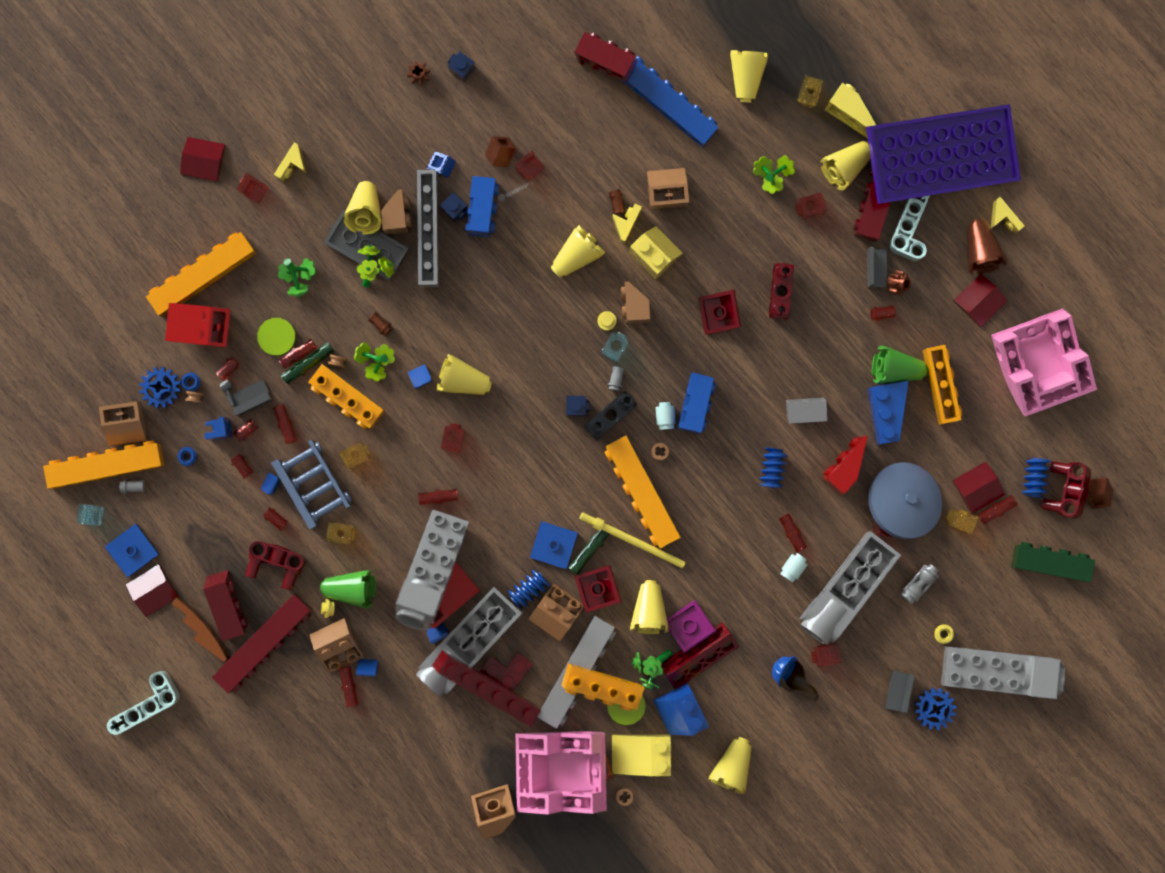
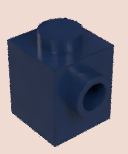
(461, 66)
(454, 207)
(577, 405)

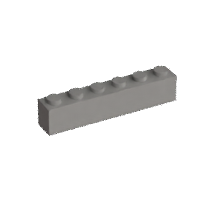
(428, 228)
(585, 655)

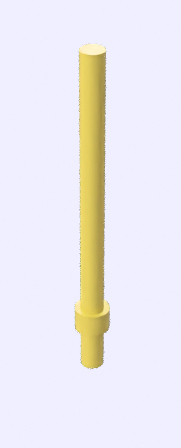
(599, 524)

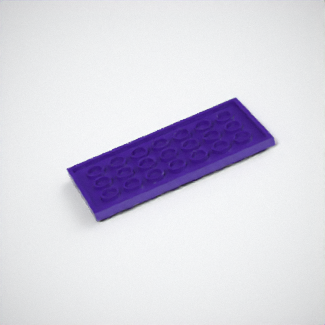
(943, 153)

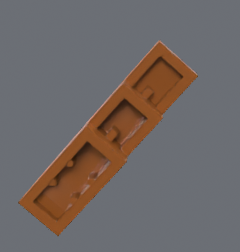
(205, 635)

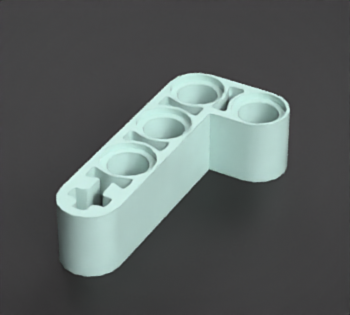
(906, 236)
(142, 708)

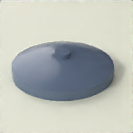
(905, 500)

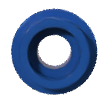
(184, 382)
(181, 456)

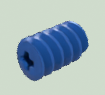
(773, 468)
(1036, 477)
(528, 589)

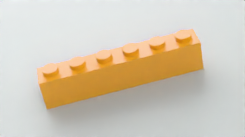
(201, 274)
(103, 466)
(642, 491)

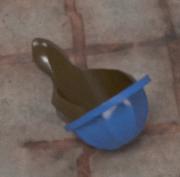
(791, 676)

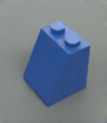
(681, 712)

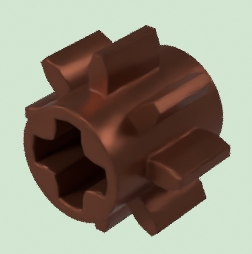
(422, 77)
(898, 282)

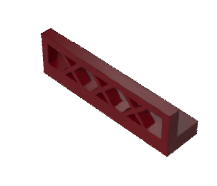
(681, 663)

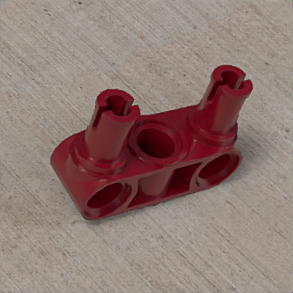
(782, 276)
(1074, 491)
(276, 556)

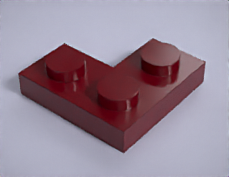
(510, 675)

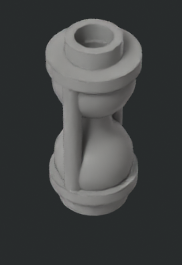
(913, 589)

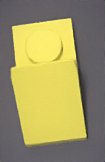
(292, 158)
(1002, 212)
(625, 226)

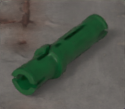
(308, 362)
(588, 551)

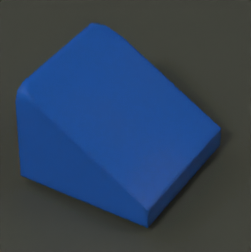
(441, 163)
(420, 377)
(270, 484)
(438, 633)
(367, 667)

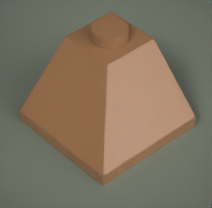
(493, 811)

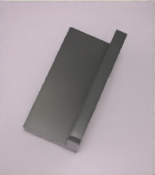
(876, 268)
(251, 398)
(899, 691)

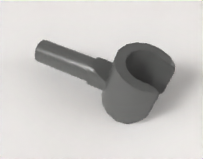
(226, 385)

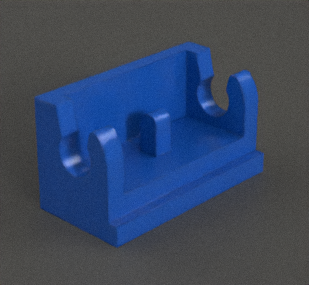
(221, 429)

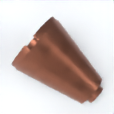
(983, 249)

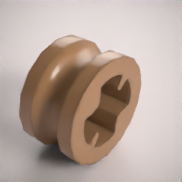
(337, 361)
(194, 397)
(660, 446)
(628, 801)

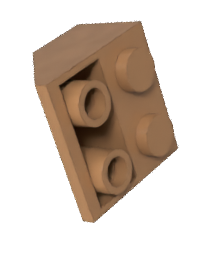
(667, 188)
(395, 216)
(636, 305)
(123, 423)
(556, 612)
(336, 645)

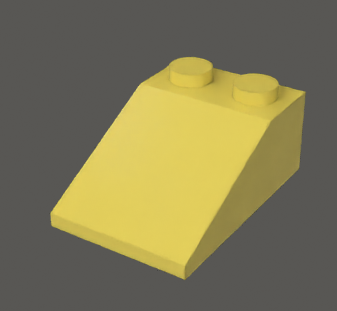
(850, 109)
(641, 754)

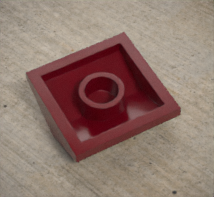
(202, 159)
(980, 300)
(719, 312)
(979, 487)
(598, 588)
(151, 590)

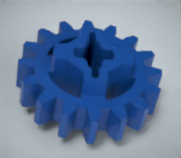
(160, 394)
(927, 712)

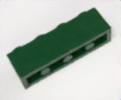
(1053, 563)

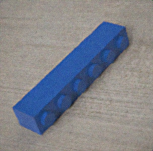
(671, 104)

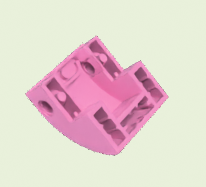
(1043, 362)
(561, 772)

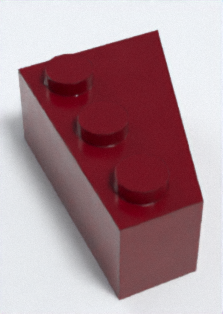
(605, 56)
(224, 605)

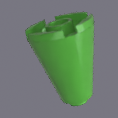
(895, 366)
(351, 588)

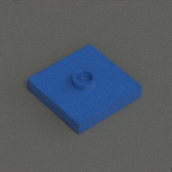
(553, 545)
(132, 550)

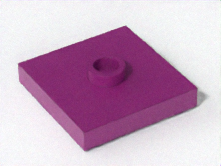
(690, 626)

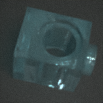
(611, 354)
(90, 514)

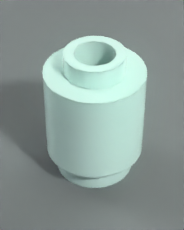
(665, 416)
(794, 567)

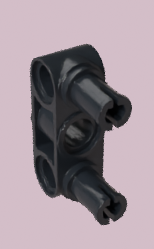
(620, 406)

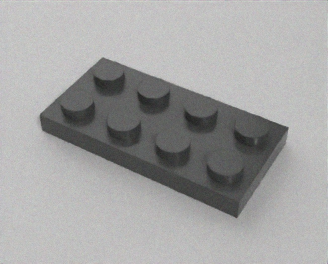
(349, 243)

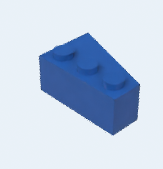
(482, 207)
(696, 403)
(887, 410)

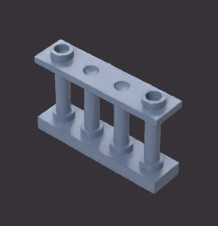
(302, 501)

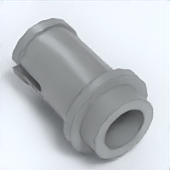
(616, 379)
(132, 486)

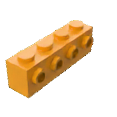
(942, 385)
(346, 396)
(602, 686)

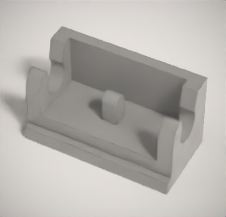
(806, 410)

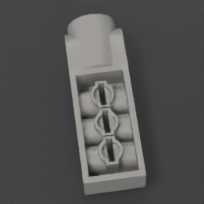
(430, 570)
(848, 589)
(471, 638)
(1003, 672)

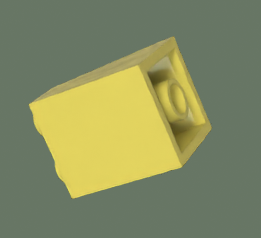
(654, 252)

